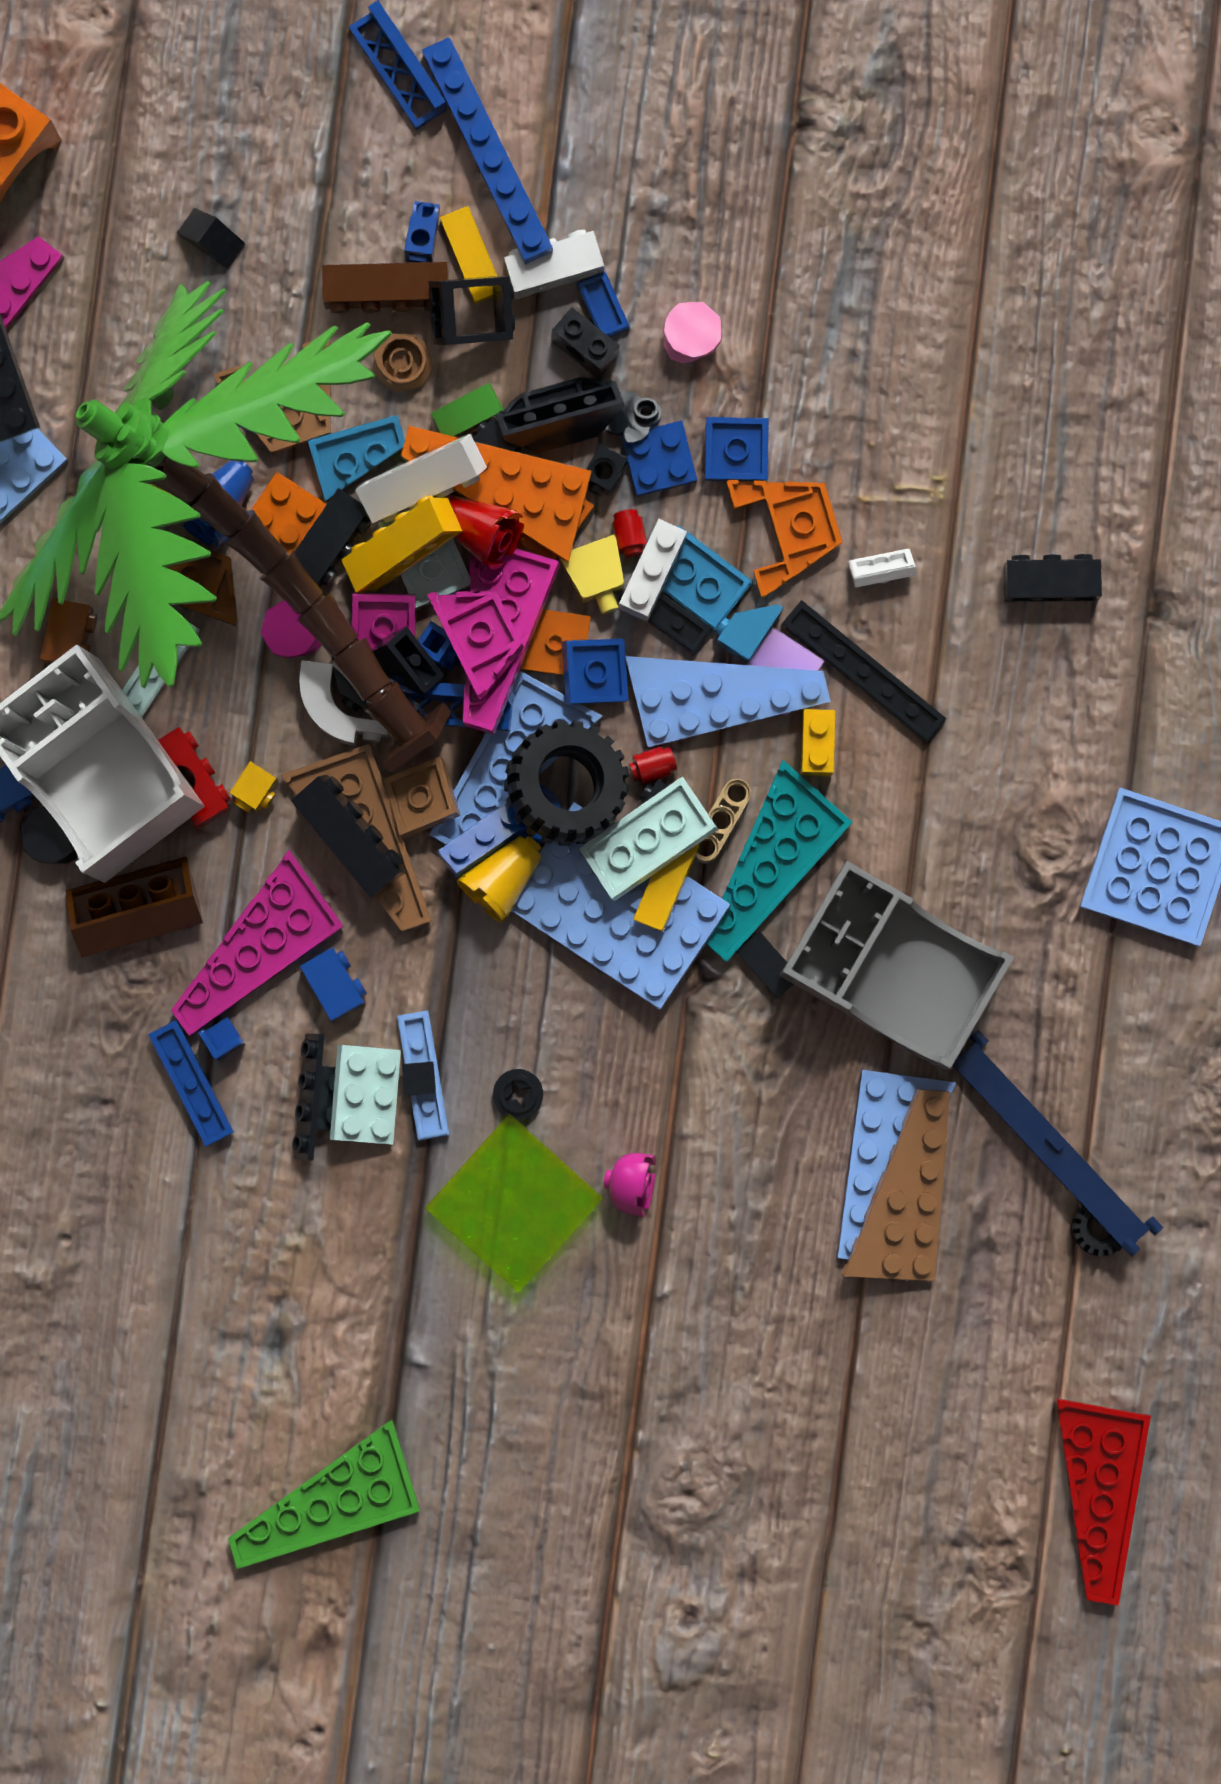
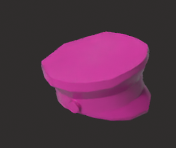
(285, 634)

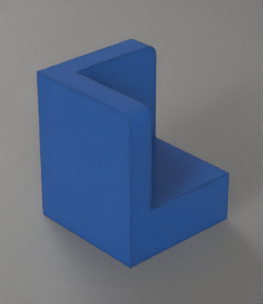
(222, 1039)

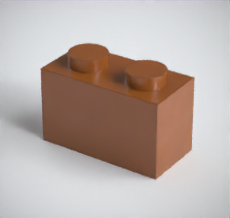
(65, 628)

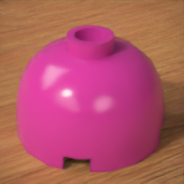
(631, 1183)

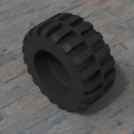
(594, 754)

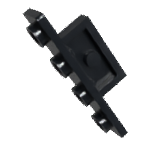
(315, 1097)

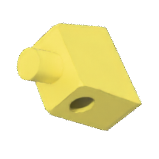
(596, 572)

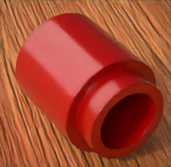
(629, 532)
(652, 765)

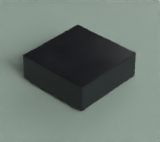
(418, 1078)

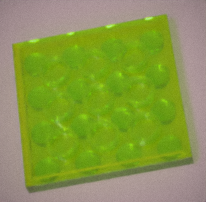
(513, 1203)

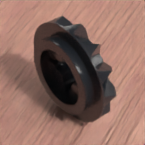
(532, 1098)

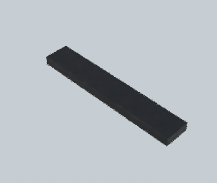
(863, 671)

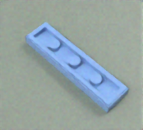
(417, 1048)

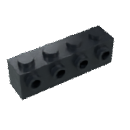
(349, 835)

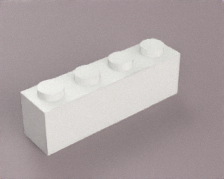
(421, 477)

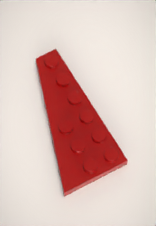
(1104, 1471)

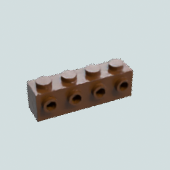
(380, 285)

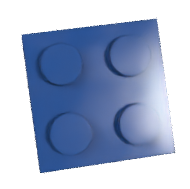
(736, 449)
(660, 460)
(595, 671)

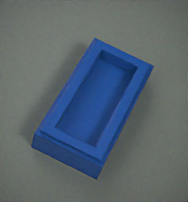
(603, 304)

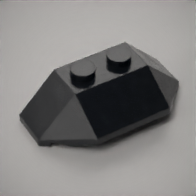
(560, 414)

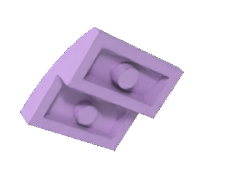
(783, 652)

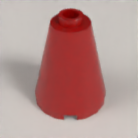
(487, 530)

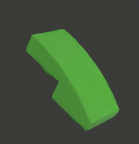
(467, 411)

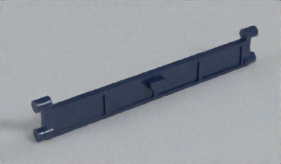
(1052, 1148)

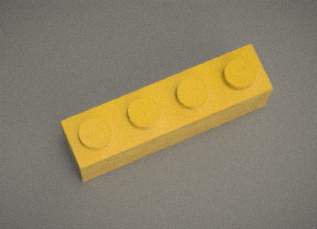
(401, 544)

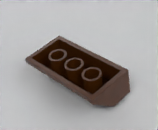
(133, 907)

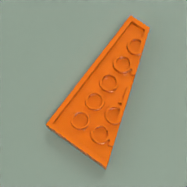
(541, 490)

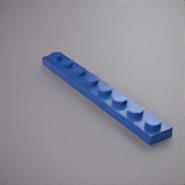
(487, 150)

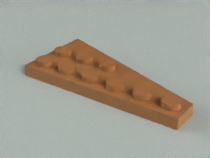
(364, 785)
(905, 1210)

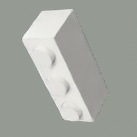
(569, 262)
(652, 570)

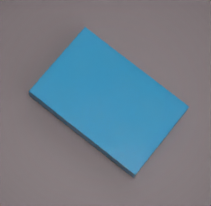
(705, 583)

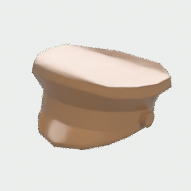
(402, 362)

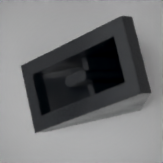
(211, 237)

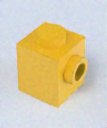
(254, 789)

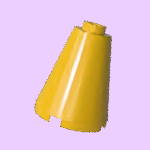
(502, 877)

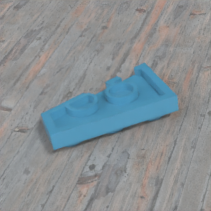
(354, 452)

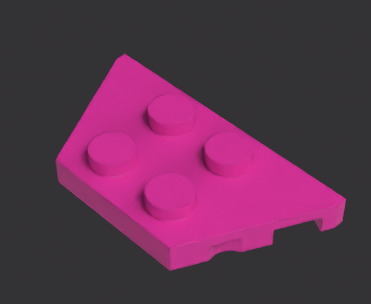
(478, 634)

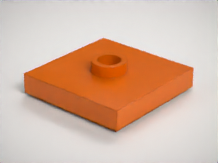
(545, 648)

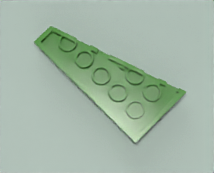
(348, 1495)

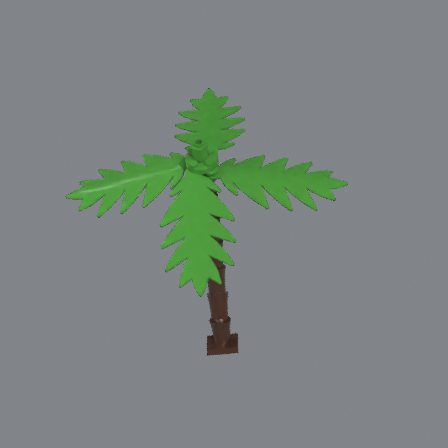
(142, 449)

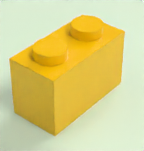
(817, 742)

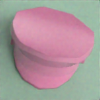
(691, 332)

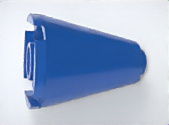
(236, 480)

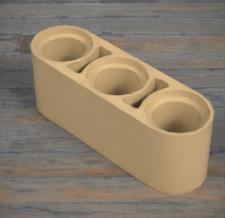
(732, 810)

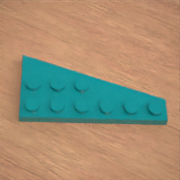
(784, 844)

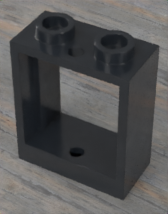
(443, 310)

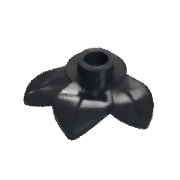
(630, 418)

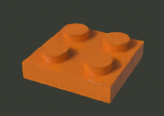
(287, 511)

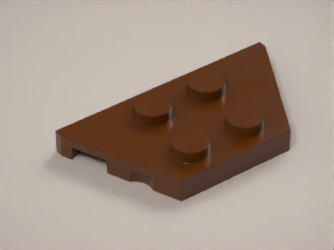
(216, 576)

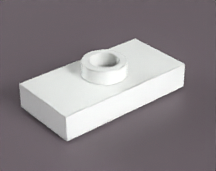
(882, 568)

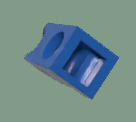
(422, 232)

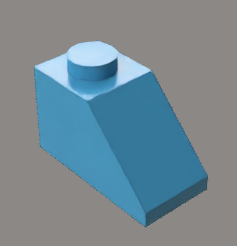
(747, 630)

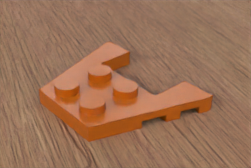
(801, 522)

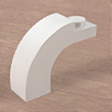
(317, 696)

